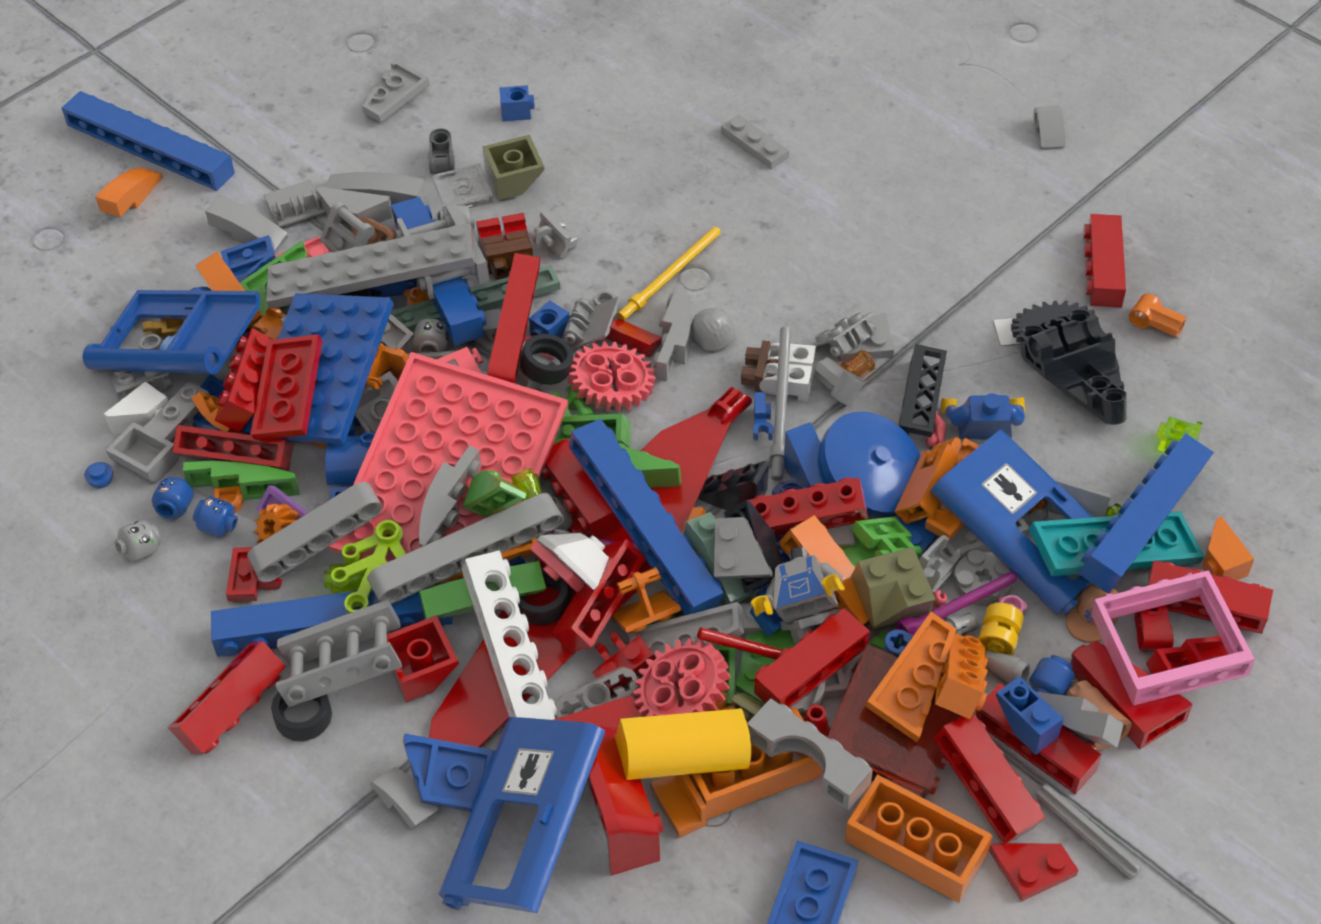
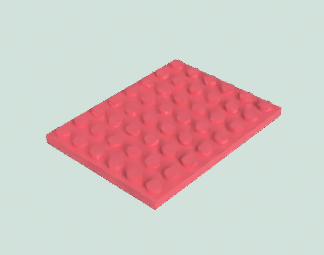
(433, 421)

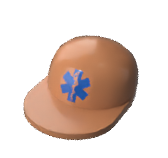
(1079, 619)

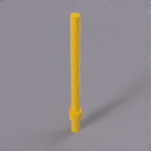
(639, 300)

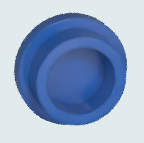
(99, 474)

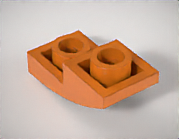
(208, 408)

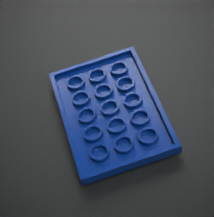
(350, 337)

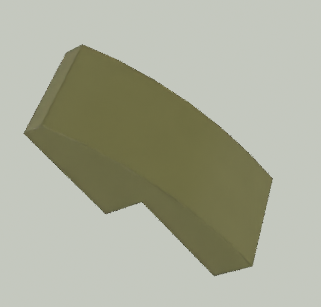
(748, 704)

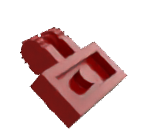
(242, 579)
(630, 655)

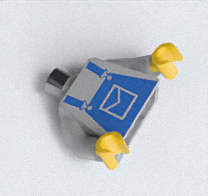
(800, 587)

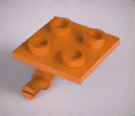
(385, 361)
(646, 610)

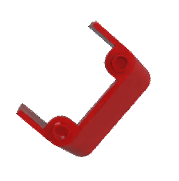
(623, 810)

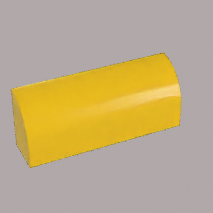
(683, 744)

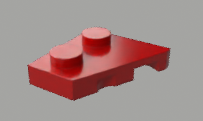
(1033, 866)

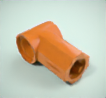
(1150, 312)

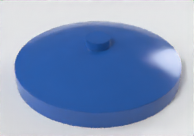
(874, 451)

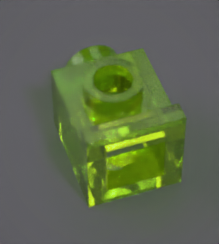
(1175, 430)

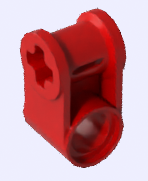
(1153, 629)

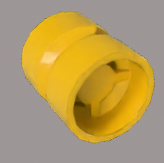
(1001, 628)

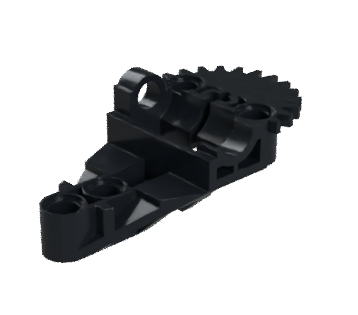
(1088, 370)

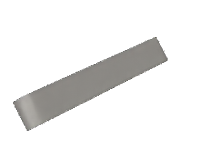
(447, 555)

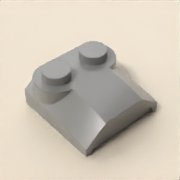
(374, 403)

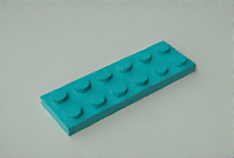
(1066, 541)

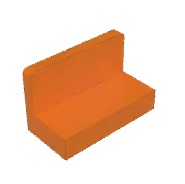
(680, 803)

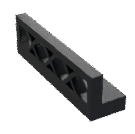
(912, 393)

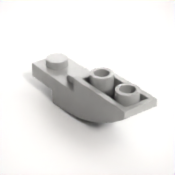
(676, 333)
(440, 506)

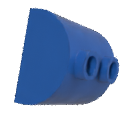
(345, 460)

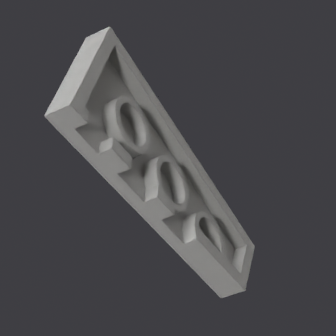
(723, 619)

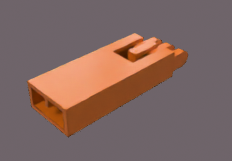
(927, 473)

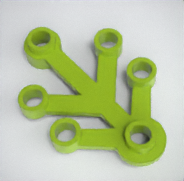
(369, 563)

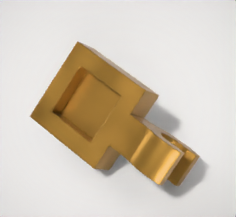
(164, 328)

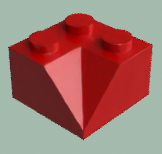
(424, 656)

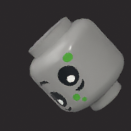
(430, 336)
(137, 540)

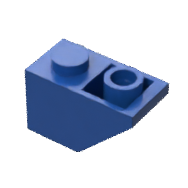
(1029, 715)

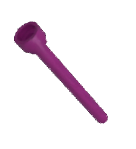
(912, 624)

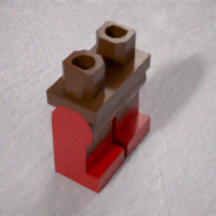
(500, 252)

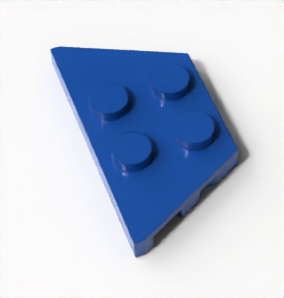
(447, 771)

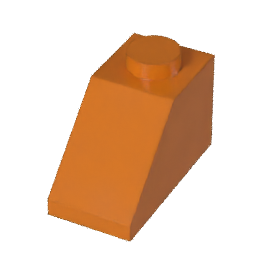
(1226, 553)

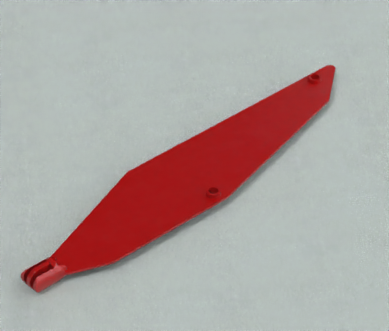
(475, 703)

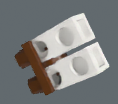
(764, 377)

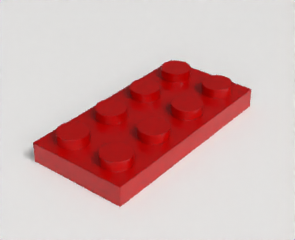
(286, 387)

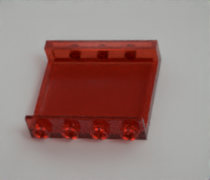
(881, 743)

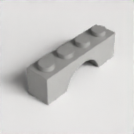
(780, 731)

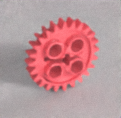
(629, 373)
(682, 680)

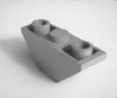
(358, 203)

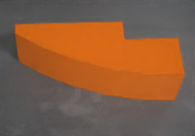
(127, 191)
(221, 278)

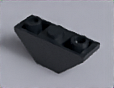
(736, 486)
(764, 536)

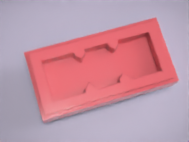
(556, 568)

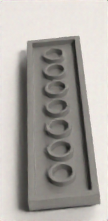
(372, 265)

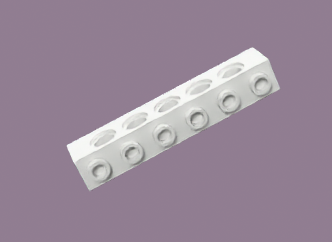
(493, 568)

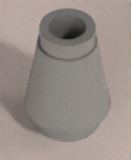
(1007, 666)

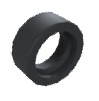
(548, 345)
(549, 613)
(304, 730)

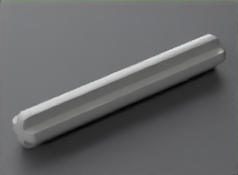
(1089, 831)

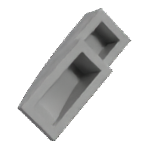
(243, 222)
(1085, 720)

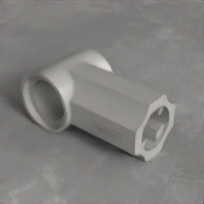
(842, 383)

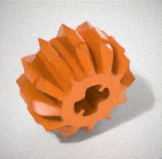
(274, 519)

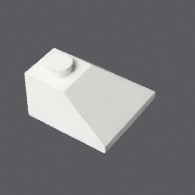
(580, 554)

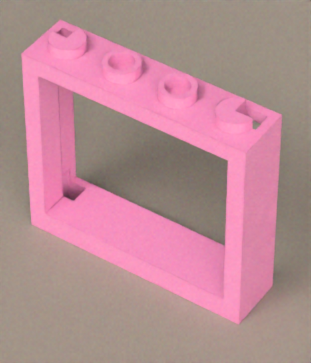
(1188, 677)

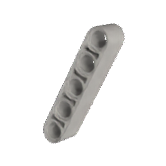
(314, 532)

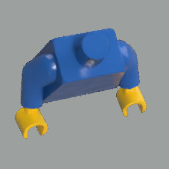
(984, 415)

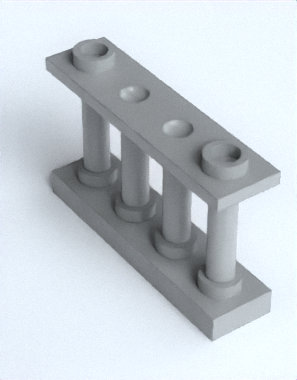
(453, 218)
(334, 636)

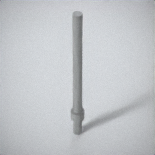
(778, 447)

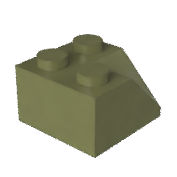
(512, 166)
(892, 587)

